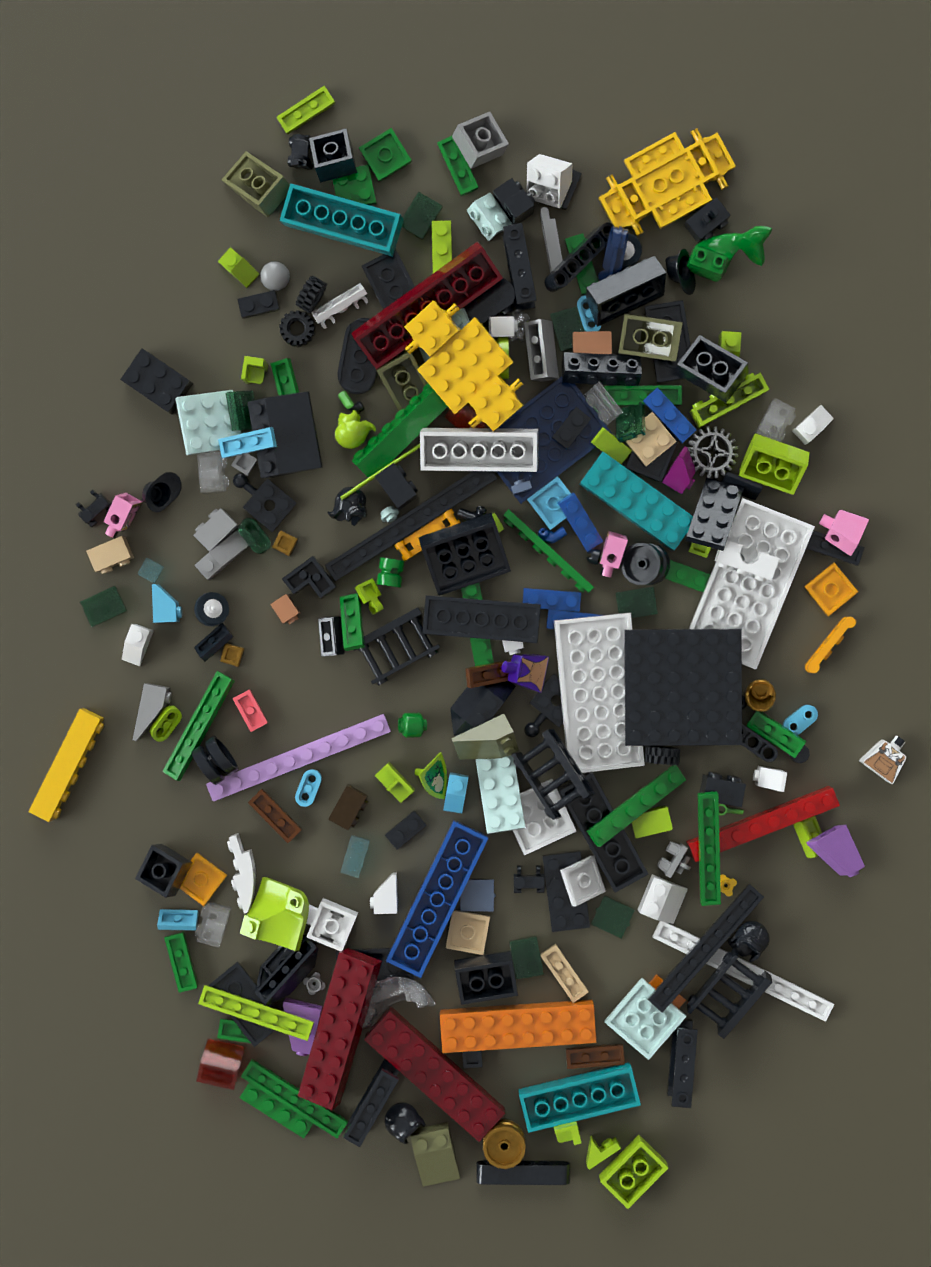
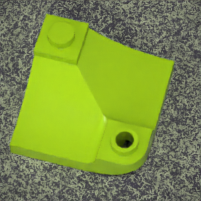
(277, 915)

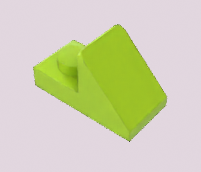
(238, 267)
(598, 1154)

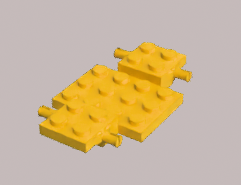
(667, 181)
(464, 365)

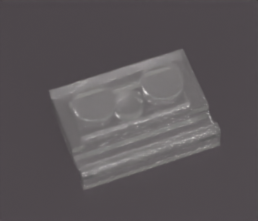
(602, 403)

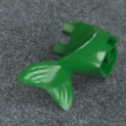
(713, 255)

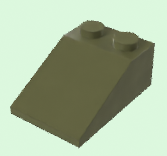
(257, 183)
(650, 337)
(402, 378)
(487, 741)
(435, 1154)

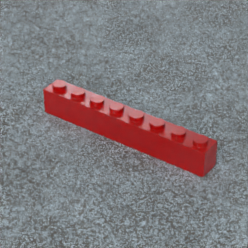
(771, 820)

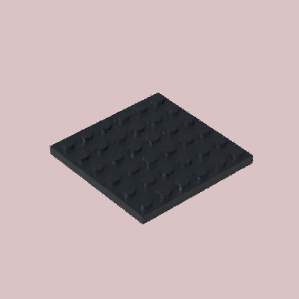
(683, 687)

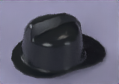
(679, 272)
(162, 491)

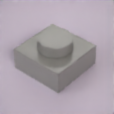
(244, 463)

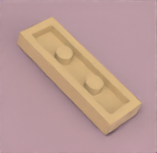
(564, 973)

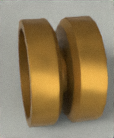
(505, 1155)

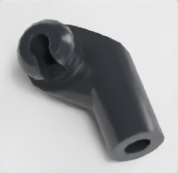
(468, 515)

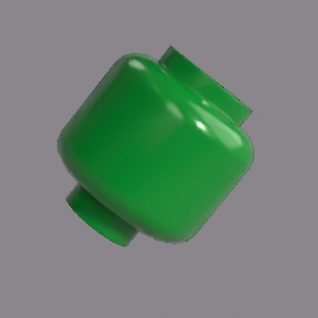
(412, 725)

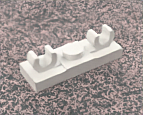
(340, 304)

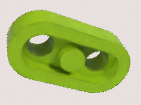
(166, 723)

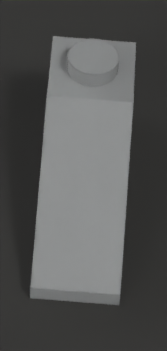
(221, 555)
(152, 703)

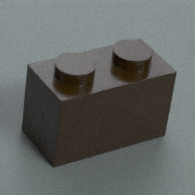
(348, 806)

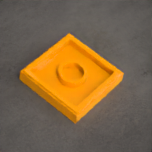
(831, 589)
(202, 879)

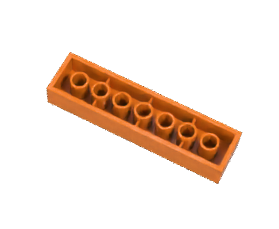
(517, 1026)

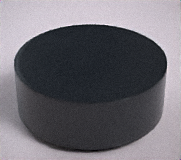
(802, 756)

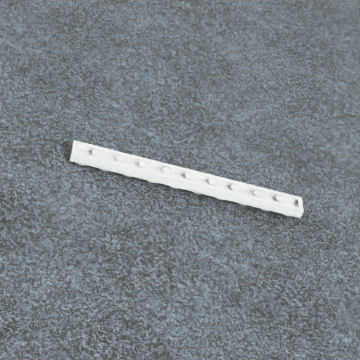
(779, 988)

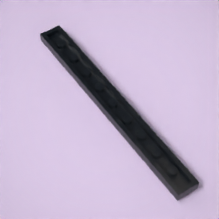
(409, 523)

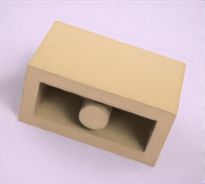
(110, 554)

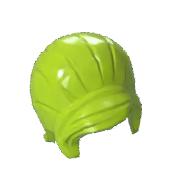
(350, 431)

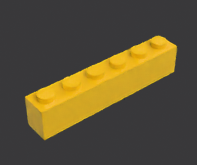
(66, 765)

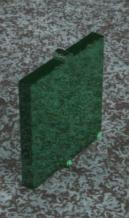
(612, 916)

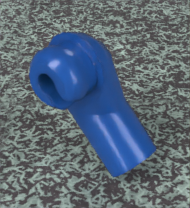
(550, 536)

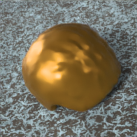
(760, 695)

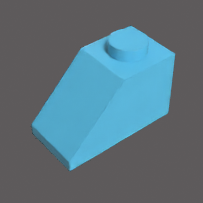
(164, 606)
(456, 792)

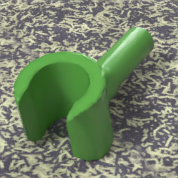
(730, 810)

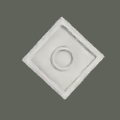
(583, 881)

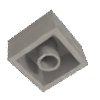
(480, 140)

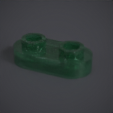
(254, 536)

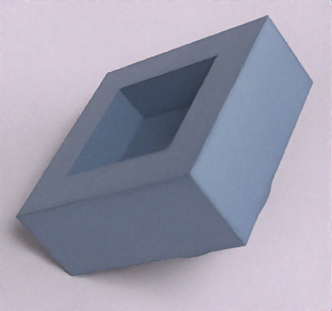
(521, 486)

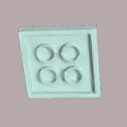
(204, 421)
(642, 1022)

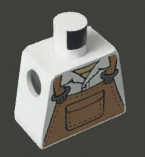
(885, 759)

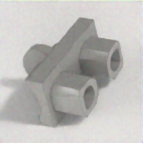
(670, 866)

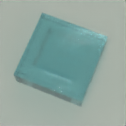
(150, 570)

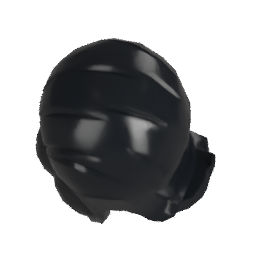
(350, 508)
(750, 939)
(402, 1121)

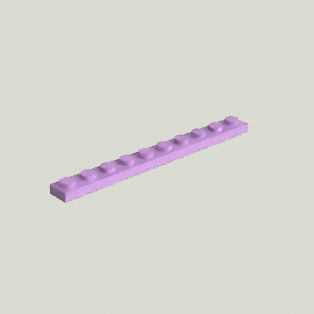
(299, 757)

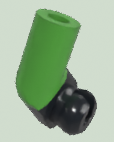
(348, 403)

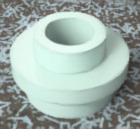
(389, 514)

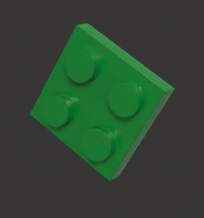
(385, 154)
(356, 187)

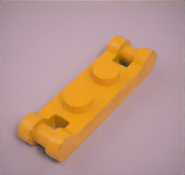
(435, 525)
(824, 649)

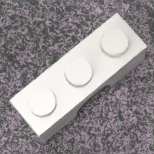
(762, 567)

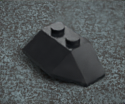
(478, 705)
(285, 971)

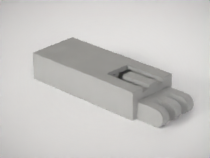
(551, 239)

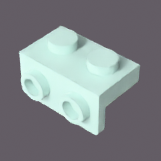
(488, 216)

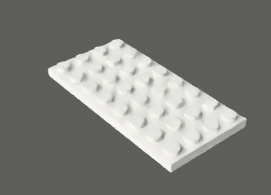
(741, 600)
(594, 691)

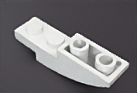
(245, 880)

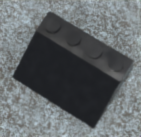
(294, 434)
(464, 554)

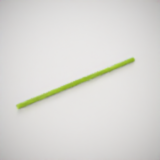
(373, 476)

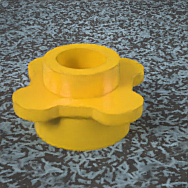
(730, 884)

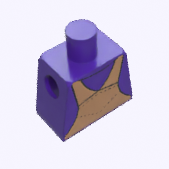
(527, 670)

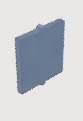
(478, 895)

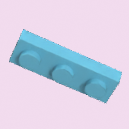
(247, 442)

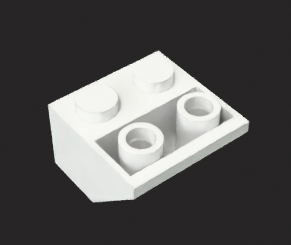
(548, 179)

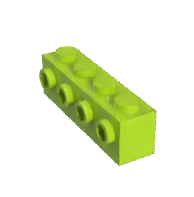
(714, 408)

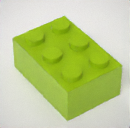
(774, 464)
(633, 1171)

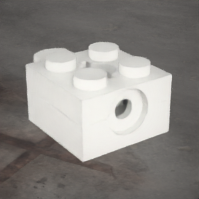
(330, 924)

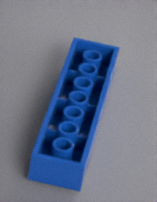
(437, 898)

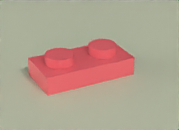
(250, 710)

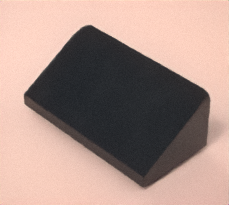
(751, 489)
(331, 636)

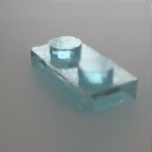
(355, 856)

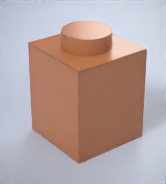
(286, 609)

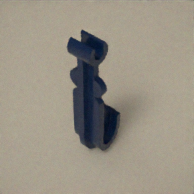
(614, 252)

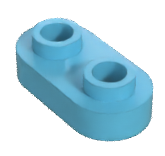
(586, 315)
(800, 719)
(308, 787)

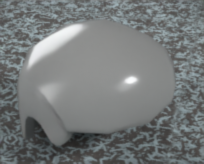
(274, 276)

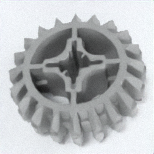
(721, 453)

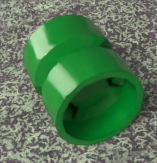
(390, 579)

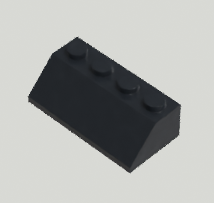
(626, 290)

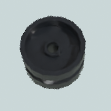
(645, 564)
(215, 760)

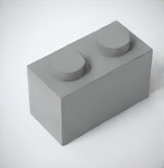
(216, 529)

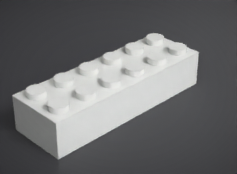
(479, 449)

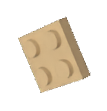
(654, 442)
(467, 932)

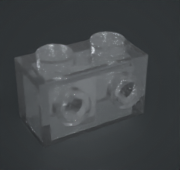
(776, 420)
(212, 473)
(213, 924)

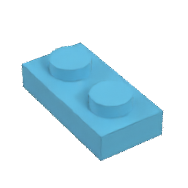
(177, 919)

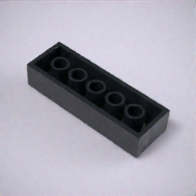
(617, 856)

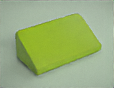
(806, 831)

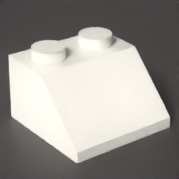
(662, 899)

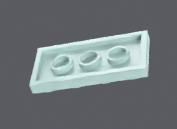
(500, 794)

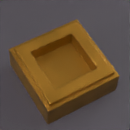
(285, 543)
(232, 654)

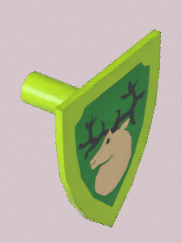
(434, 777)

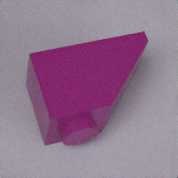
(681, 472)

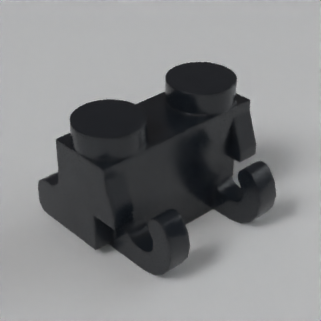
(299, 154)
(97, 506)
(529, 881)

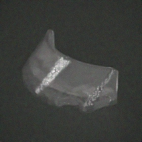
(392, 991)

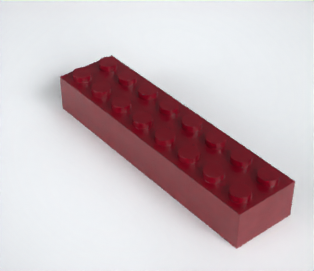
(455, 283)
(339, 1028)
(434, 1074)

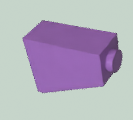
(838, 850)
(307, 1011)

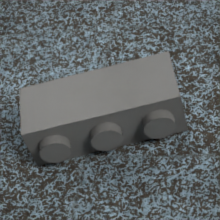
(541, 350)

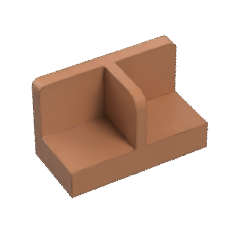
(592, 342)

